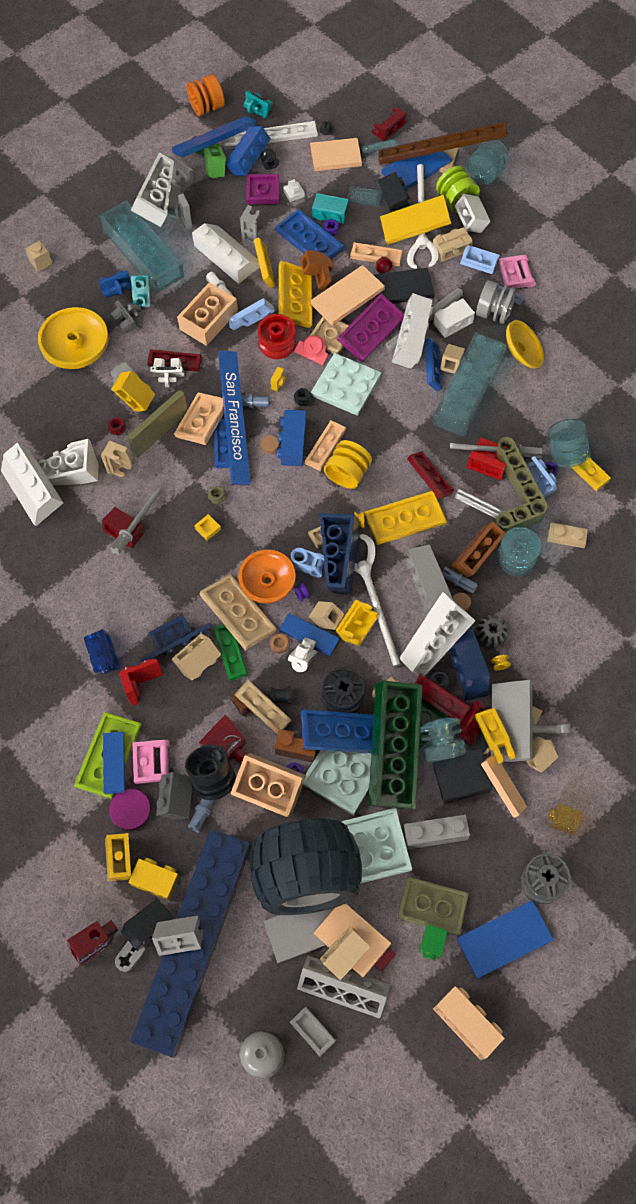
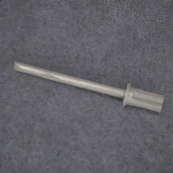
(527, 452)
(125, 535)

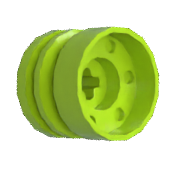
(454, 184)

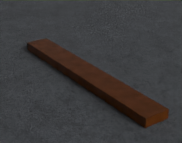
(443, 143)

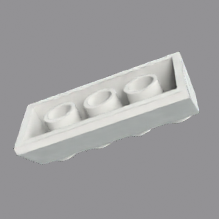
(225, 252)
(30, 483)

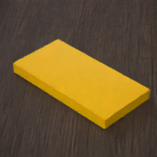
(415, 219)
(295, 294)
(405, 517)

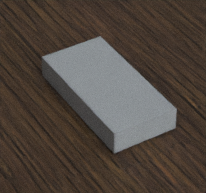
(185, 211)
(312, 1031)

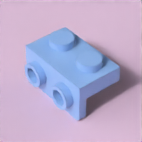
(545, 481)

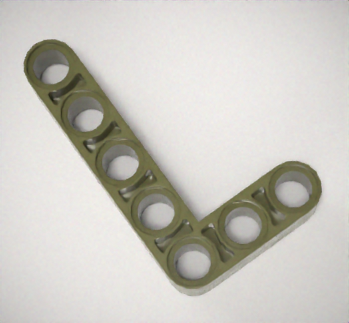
(521, 487)

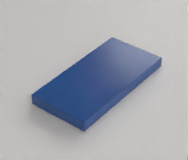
(408, 167)
(308, 235)
(337, 731)
(504, 939)

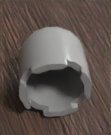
(261, 1054)

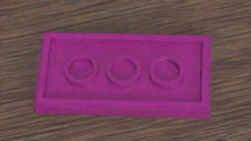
(371, 327)

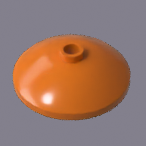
(264, 566)

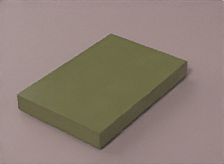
(433, 905)

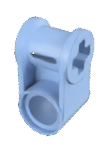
(309, 562)

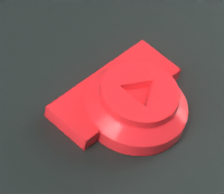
(313, 349)

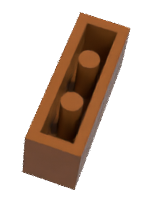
(478, 549)

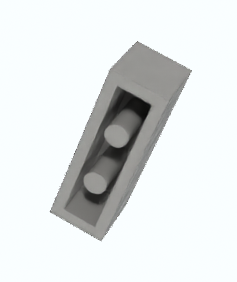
(436, 832)

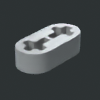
(125, 951)

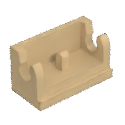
(116, 457)
(344, 953)

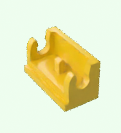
(357, 623)

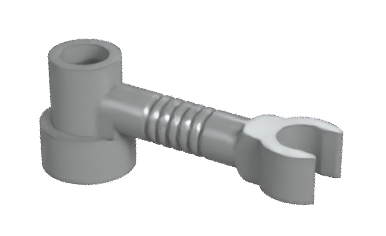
(557, 730)

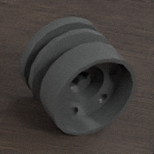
(536, 886)

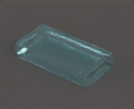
(378, 146)
(364, 196)

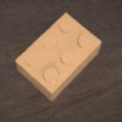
(207, 314)
(268, 784)
(469, 1022)

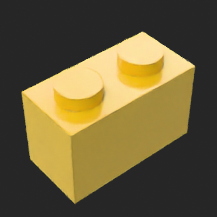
(133, 391)
(117, 857)
(154, 879)

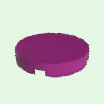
(130, 809)

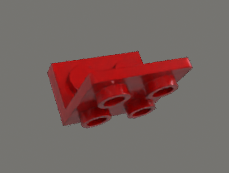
(486, 462)
(137, 674)

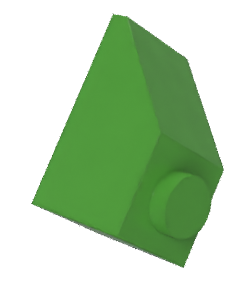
(214, 161)

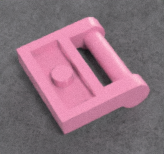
(511, 272)
(145, 761)

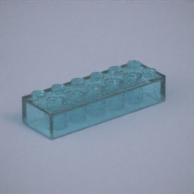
(141, 246)
(469, 385)

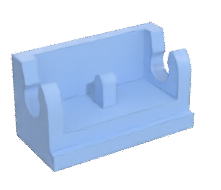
(480, 259)

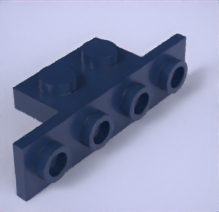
(172, 634)

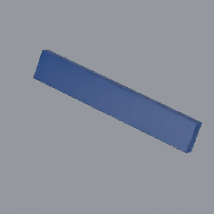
(213, 136)

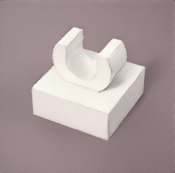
(293, 190)

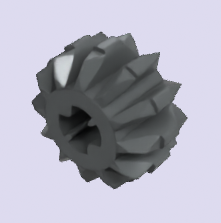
(492, 638)

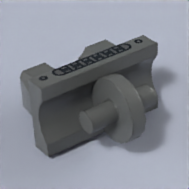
(132, 311)

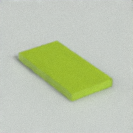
(91, 773)

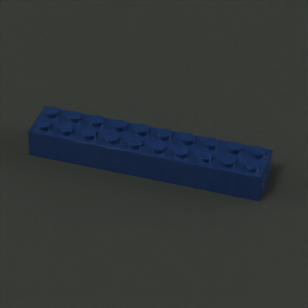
(182, 973)

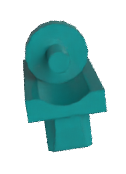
(258, 105)
(141, 290)

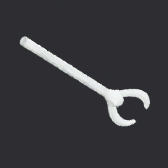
(422, 241)
(364, 570)

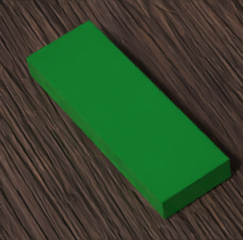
(230, 653)

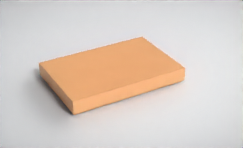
(335, 154)
(201, 419)
(336, 925)

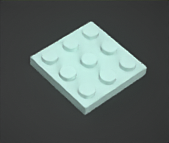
(346, 384)
(340, 778)
(380, 844)

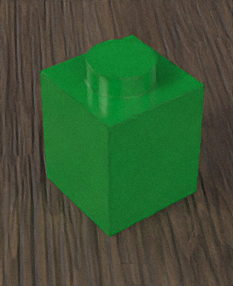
(432, 942)

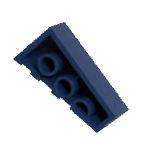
(339, 548)
(470, 666)

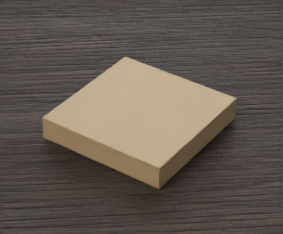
(330, 334)

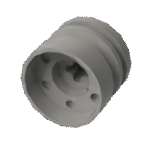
(495, 302)

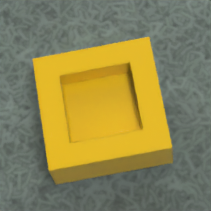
(278, 379)
(207, 527)

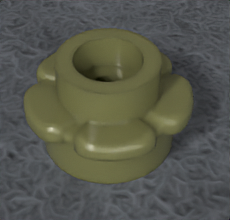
(216, 491)

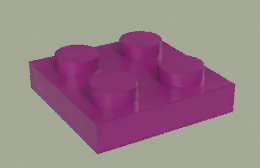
(262, 189)

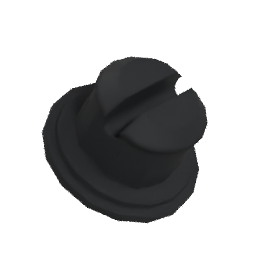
(326, 128)

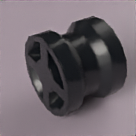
(269, 159)

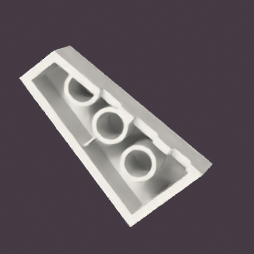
(154, 194)
(413, 331)
(436, 635)

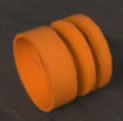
(205, 94)

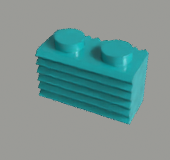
(330, 207)

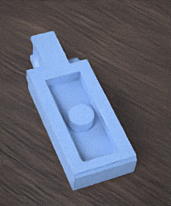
(251, 314)

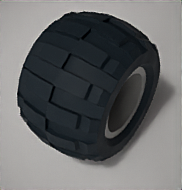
(305, 867)

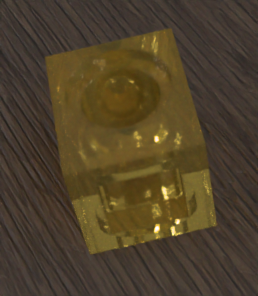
(564, 819)

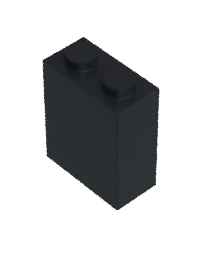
(462, 776)

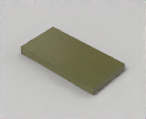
(158, 423)

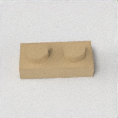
(567, 535)

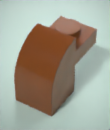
(319, 265)

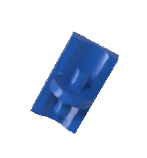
(115, 284)

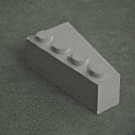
(427, 576)

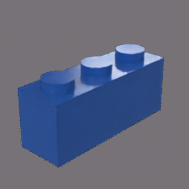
(247, 150)
(292, 438)

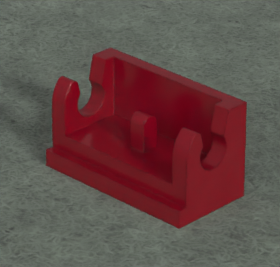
(390, 125)
(118, 520)

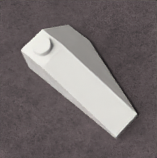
(73, 465)

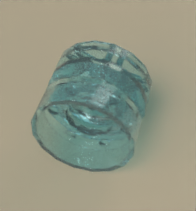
(488, 161)
(569, 442)
(515, 560)
(442, 739)

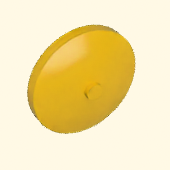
(73, 338)

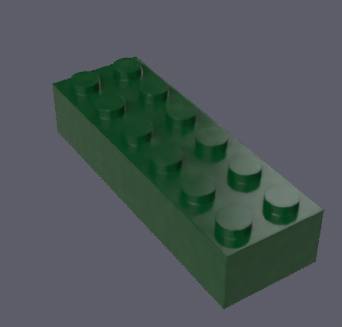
(395, 745)

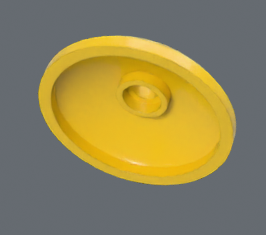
(524, 344)

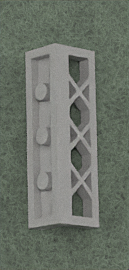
(364, 988)

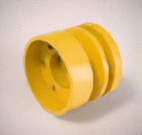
(347, 464)

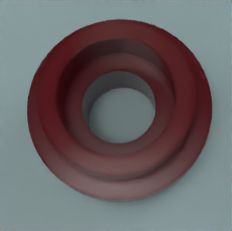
(383, 265)
(116, 422)

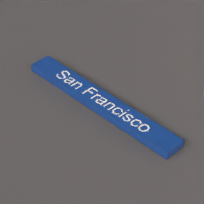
(234, 418)

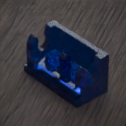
(101, 652)

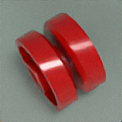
(276, 336)

